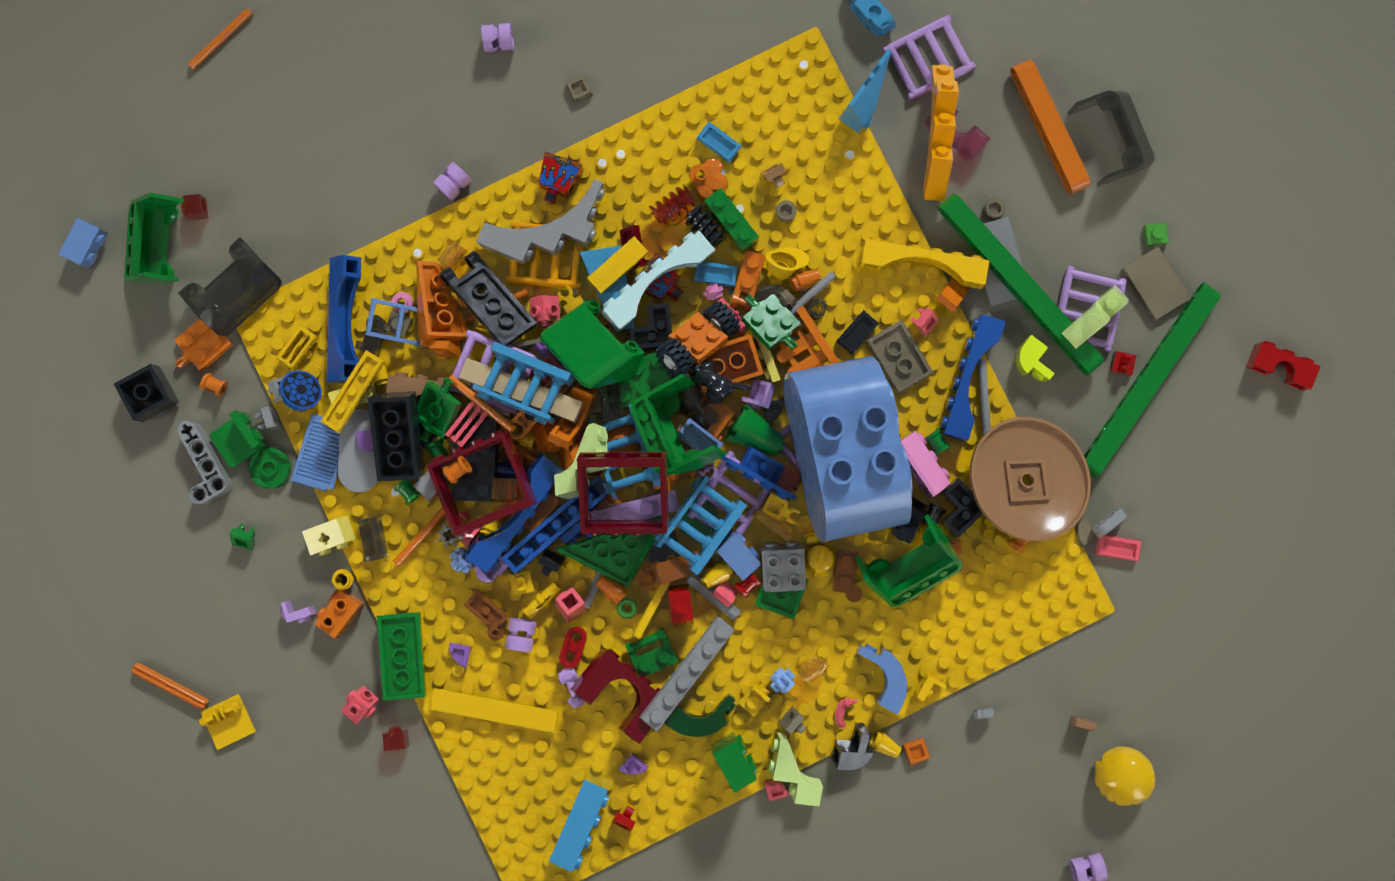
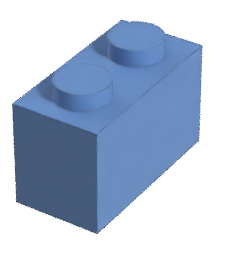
(83, 243)
(737, 555)

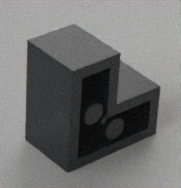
(657, 333)
(965, 508)

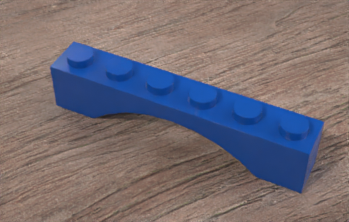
(343, 282)
(959, 418)
(487, 548)

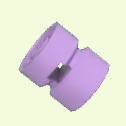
(497, 37)
(452, 181)
(520, 642)
(1093, 863)

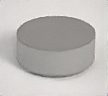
(983, 713)

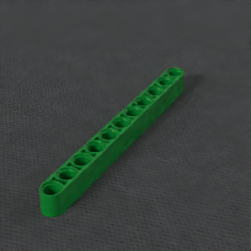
(1018, 281)
(1150, 378)

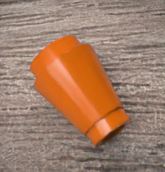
(803, 280)
(613, 590)

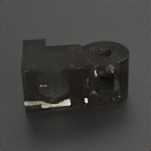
(371, 343)

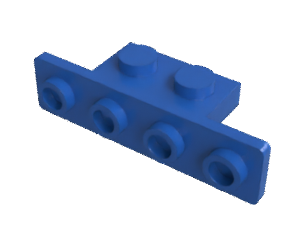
(762, 468)

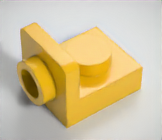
(925, 687)
(755, 699)

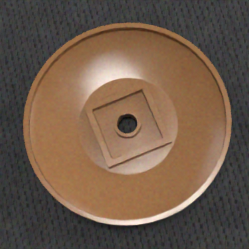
(1056, 471)

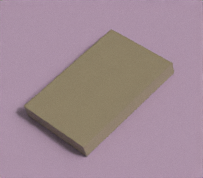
(1156, 283)
(899, 357)

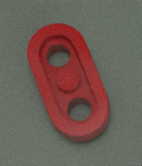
(573, 646)

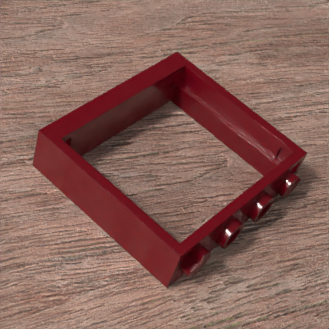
(622, 459)
(446, 497)

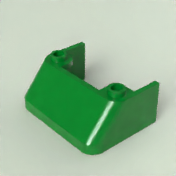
(148, 239)
(657, 431)
(913, 571)

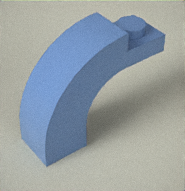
(895, 684)

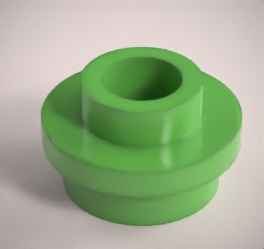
(634, 608)

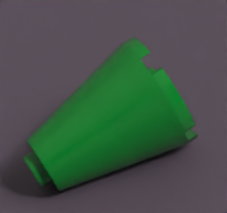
(755, 432)

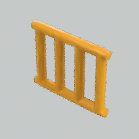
(554, 280)

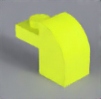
(1027, 359)

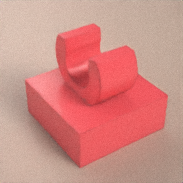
(926, 321)

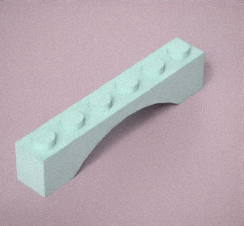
(689, 254)

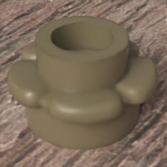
(787, 298)

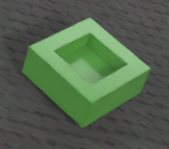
(1156, 234)

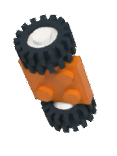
(697, 339)

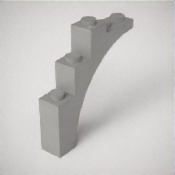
(574, 225)

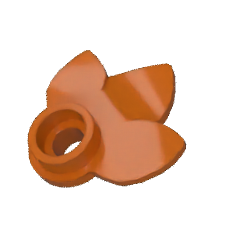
(711, 179)

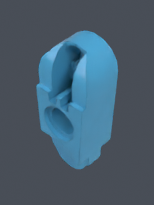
(873, 16)

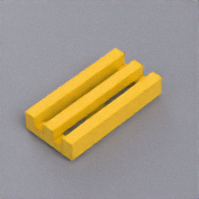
(303, 352)

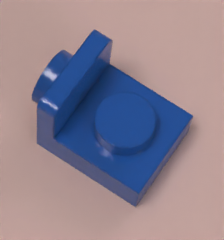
(573, 534)

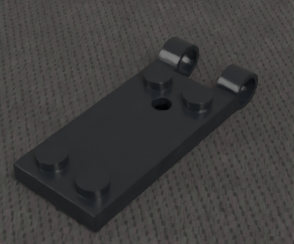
(494, 308)

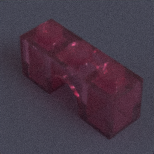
(968, 143)

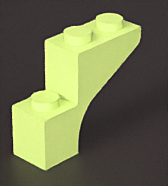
(1096, 316)
(593, 441)
(784, 768)

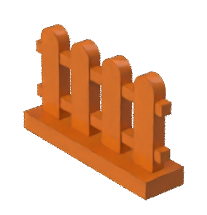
(806, 343)

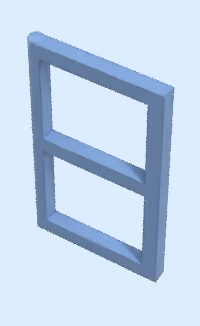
(399, 323)

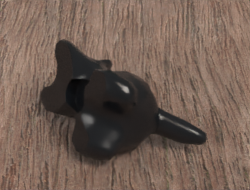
(717, 385)

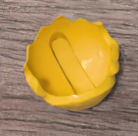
(1124, 776)

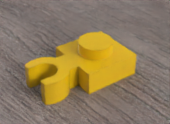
(572, 302)
(630, 471)
(777, 507)

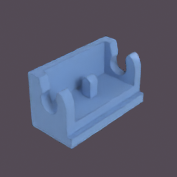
(697, 437)

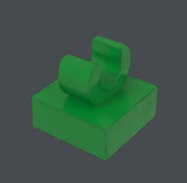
(242, 538)

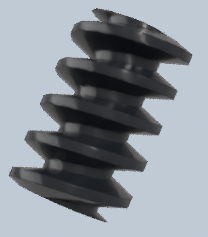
(704, 225)

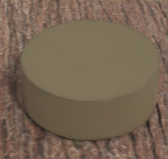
(994, 209)
(785, 211)

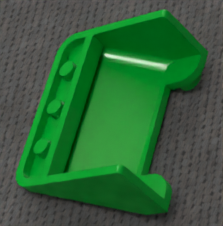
(590, 348)

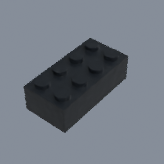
(396, 436)
(477, 484)

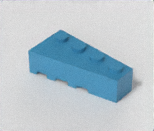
(593, 260)
(578, 826)

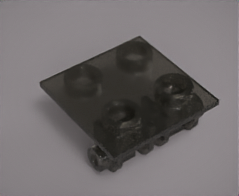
(693, 410)

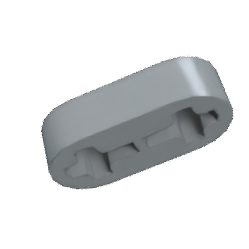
(1109, 522)

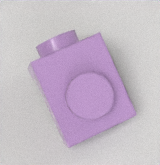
(760, 394)
(491, 575)
(301, 615)

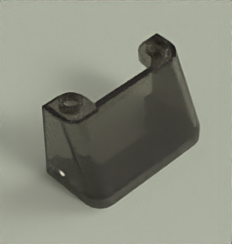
(233, 293)

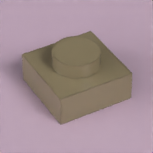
(392, 324)

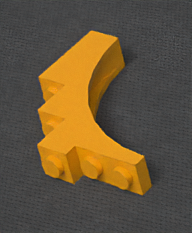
(942, 132)

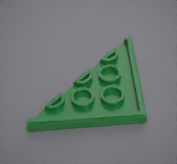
(612, 556)

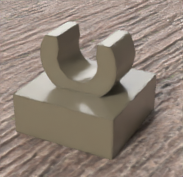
(793, 720)

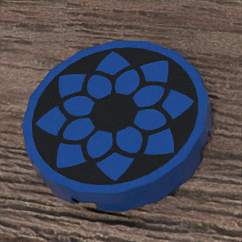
(300, 390)

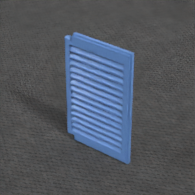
(318, 456)

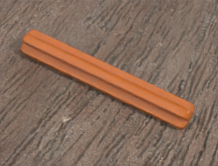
(169, 686)

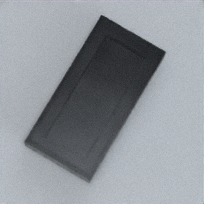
(857, 332)

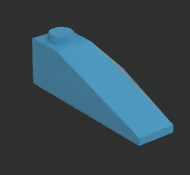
(864, 103)

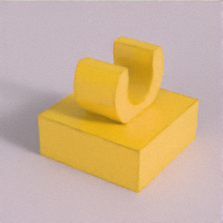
(522, 583)

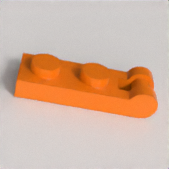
(748, 278)

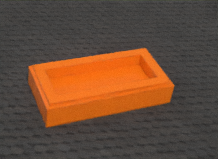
(952, 294)

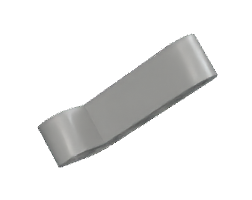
(201, 460)

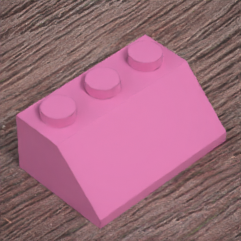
(924, 465)

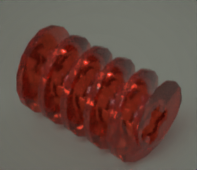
(672, 205)

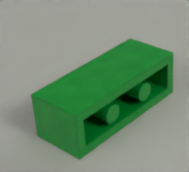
(731, 220)

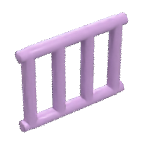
(927, 32)
(1067, 293)
(474, 336)
(718, 477)

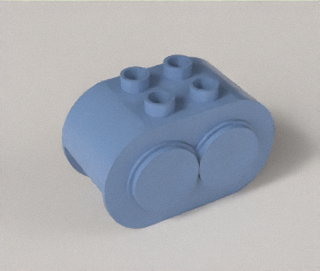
(848, 448)

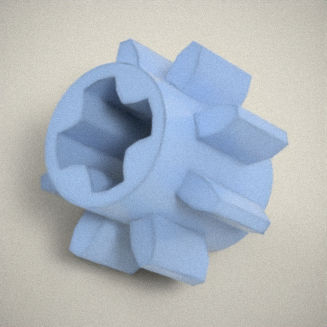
(459, 562)
(782, 680)

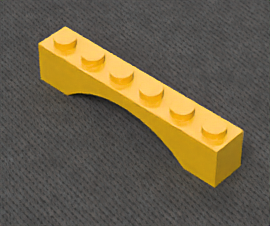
(965, 270)

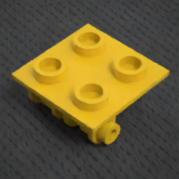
(227, 721)

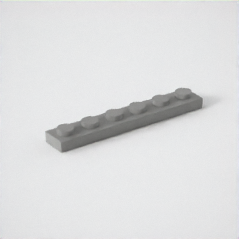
(686, 673)

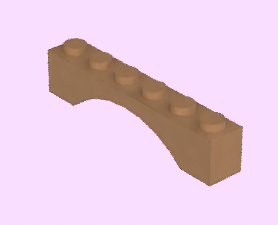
(402, 383)

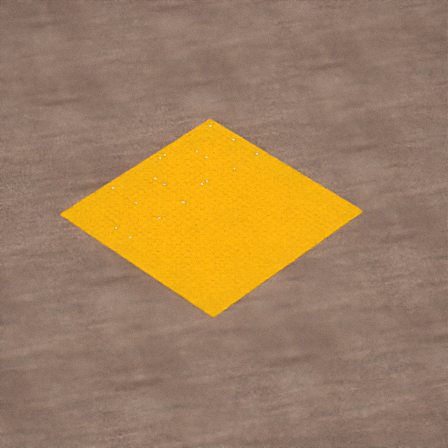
(974, 623)

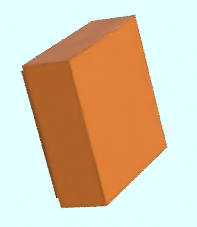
(916, 751)

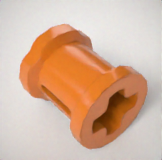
(213, 385)
(457, 469)
(1017, 544)

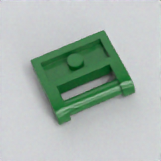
(655, 659)

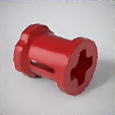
(749, 586)

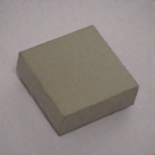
(579, 88)

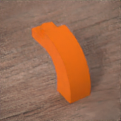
(566, 431)

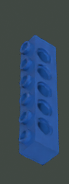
(552, 528)

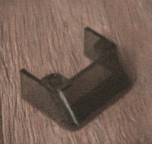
(1139, 151)

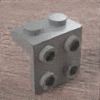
(783, 566)

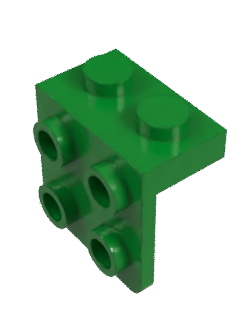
(237, 439)

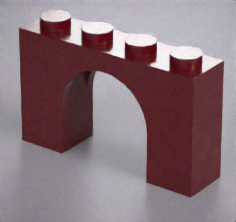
(607, 668)

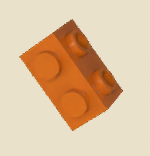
(339, 613)

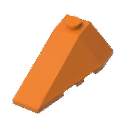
(436, 307)

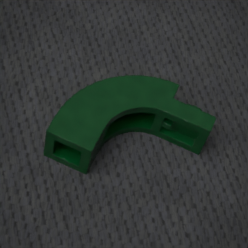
(701, 725)

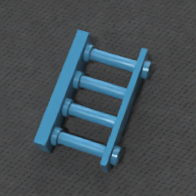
(521, 362)
(649, 474)
(720, 526)

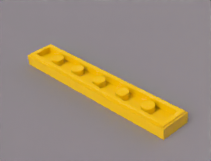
(494, 710)

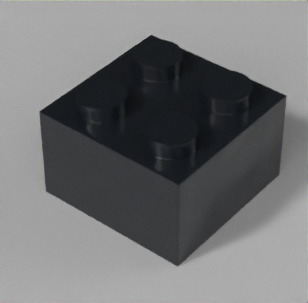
(146, 393)

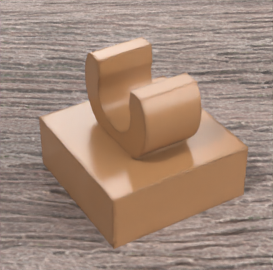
(774, 174)

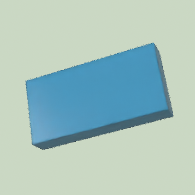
(718, 142)
(716, 273)

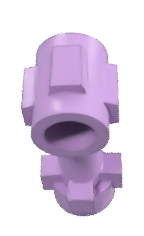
(568, 677)

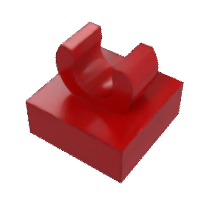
(1123, 363)
(623, 820)

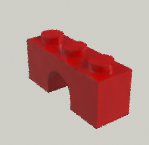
(1300, 371)

